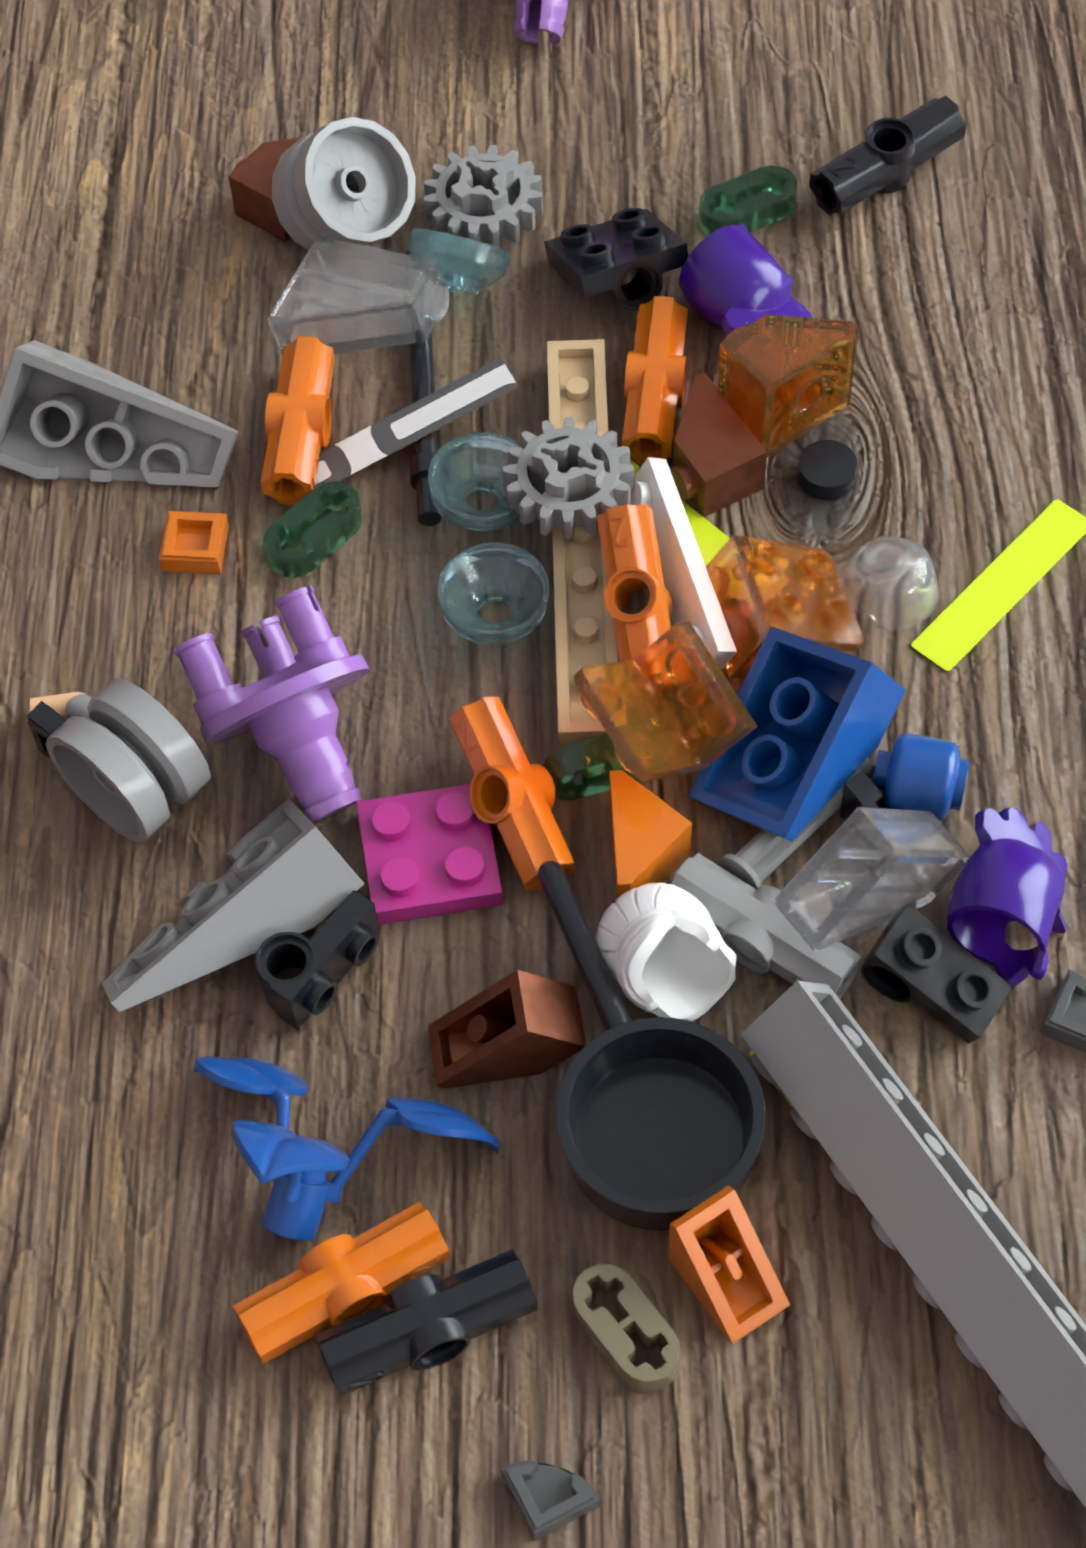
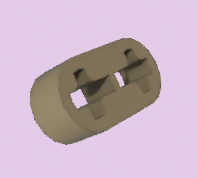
(638, 1317)

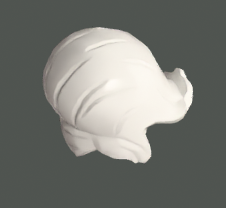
(665, 951)

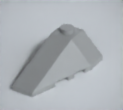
(94, 425)
(279, 882)

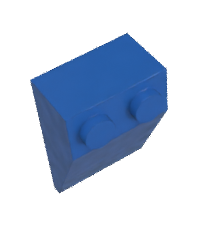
(816, 726)

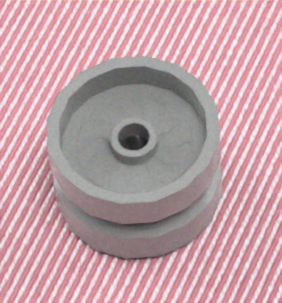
(344, 184)
(128, 760)

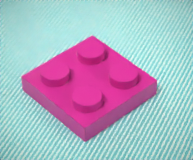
(427, 855)

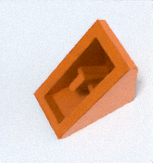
(646, 834)
(726, 1265)

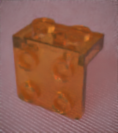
(782, 588)
(666, 706)

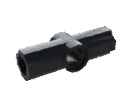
(887, 155)
(426, 1322)

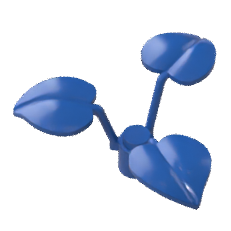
(301, 1163)

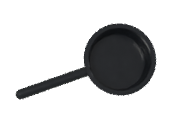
(653, 1105)

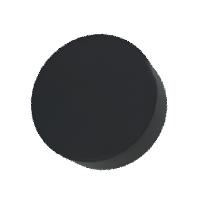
(827, 469)

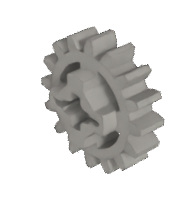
(484, 196)
(567, 476)

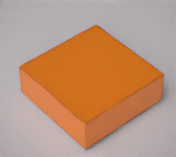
(194, 542)

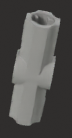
(760, 931)

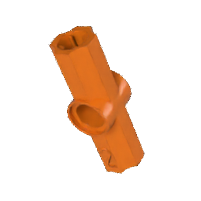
(655, 379)
(298, 420)
(633, 564)
(510, 790)
(341, 1281)

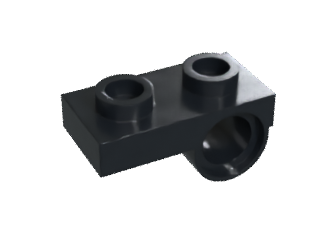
(340, 943)
(931, 968)

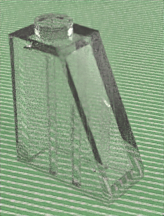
(360, 298)
(869, 873)

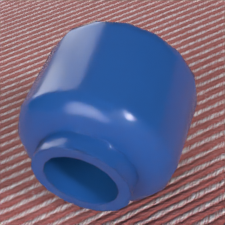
(922, 775)

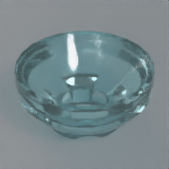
(463, 262)
(471, 465)
(492, 574)

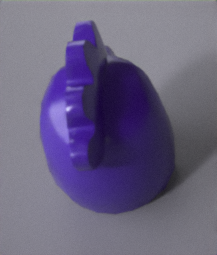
(736, 280)
(1007, 881)

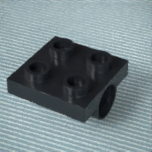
(602, 254)

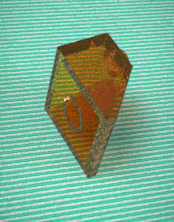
(787, 374)

